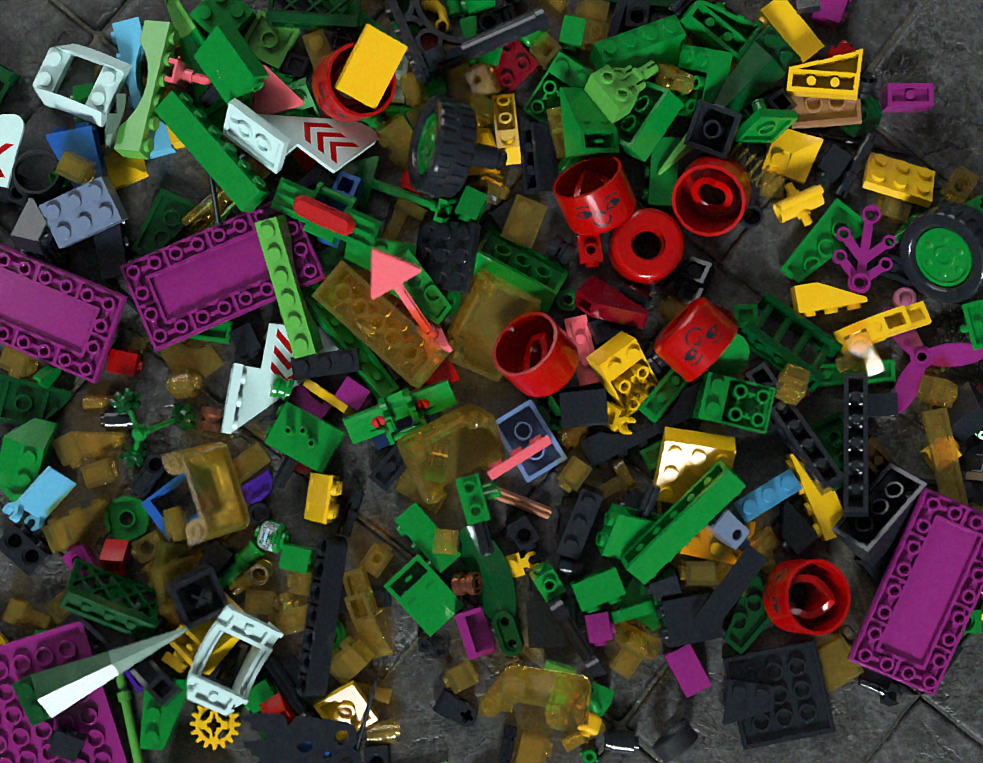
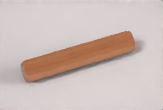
(524, 503)

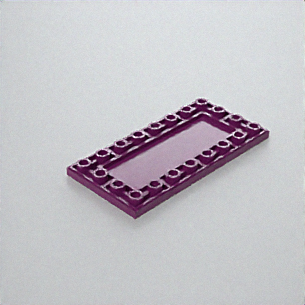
(212, 277)
(56, 314)
(924, 594)

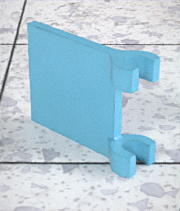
(40, 498)

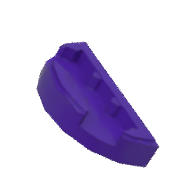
(258, 487)

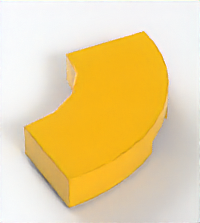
(329, 397)

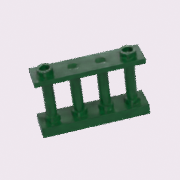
(777, 354)

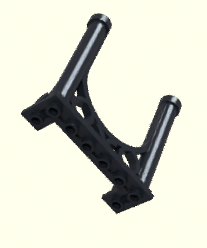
(437, 60)

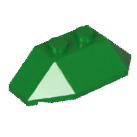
(25, 456)

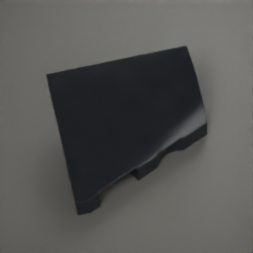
(688, 281)

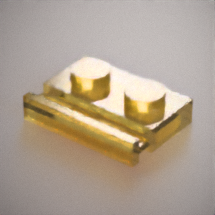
(523, 221)

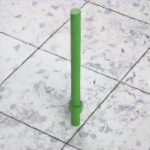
(124, 697)

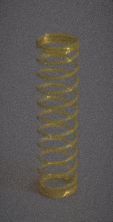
(773, 187)

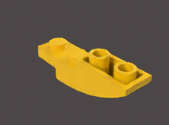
(888, 323)

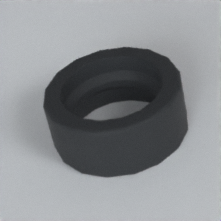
(675, 741)

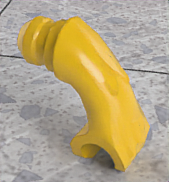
(436, 7)

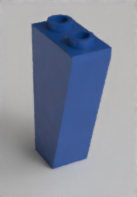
(83, 141)

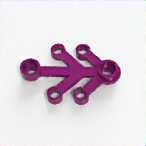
(863, 253)

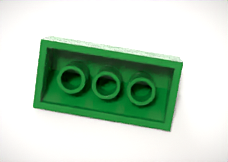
(654, 41)
(521, 267)

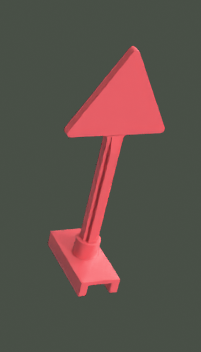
(269, 100)
(389, 273)

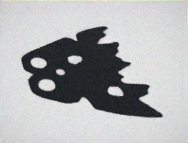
(283, 739)

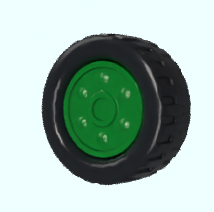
(446, 147)
(945, 252)

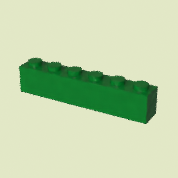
(212, 151)
(682, 522)

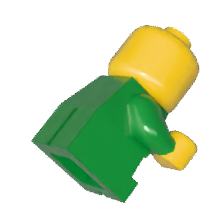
(599, 703)

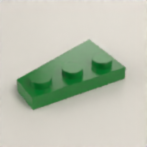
(425, 292)

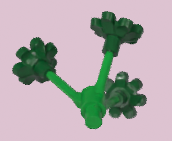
(136, 451)

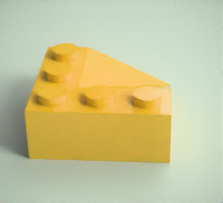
(686, 458)

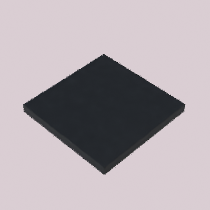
(800, 698)

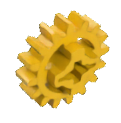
(215, 733)

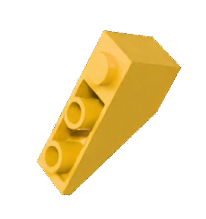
(507, 127)
(817, 297)

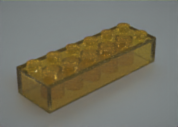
(380, 325)

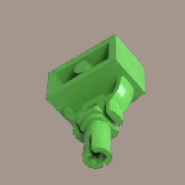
(618, 88)

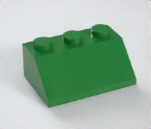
(647, 121)

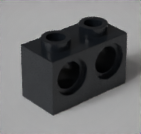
(21, 554)

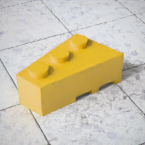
(827, 78)

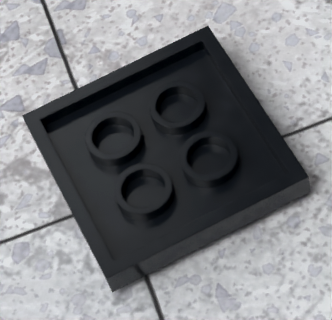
(449, 253)

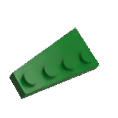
(821, 241)

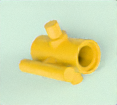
(799, 203)

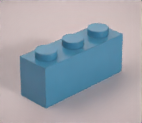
(765, 497)

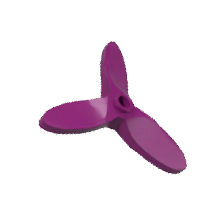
(941, 356)

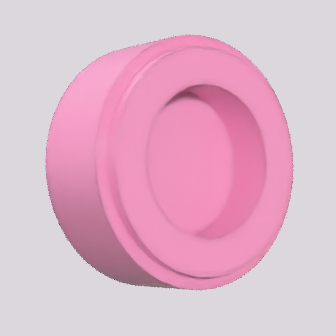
(904, 296)

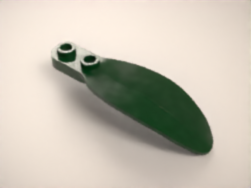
(498, 590)

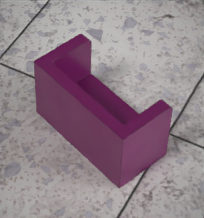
(907, 97)
(475, 632)
(687, 669)

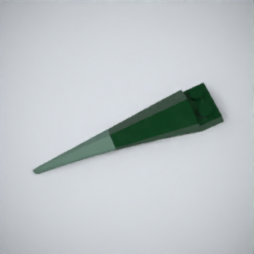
(57, 688)

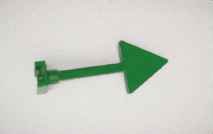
(367, 169)

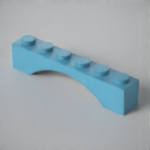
(127, 38)

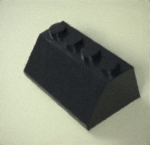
(889, 509)

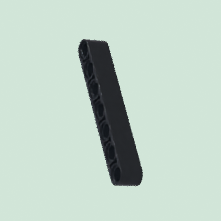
(321, 616)

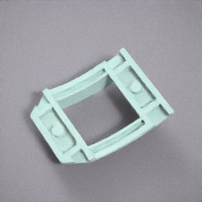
(103, 93)
(247, 628)

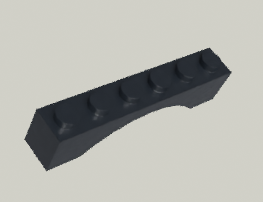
(604, 445)
(147, 671)

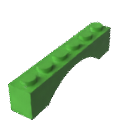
(137, 133)
(278, 254)

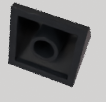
(713, 128)
(583, 407)
(966, 412)

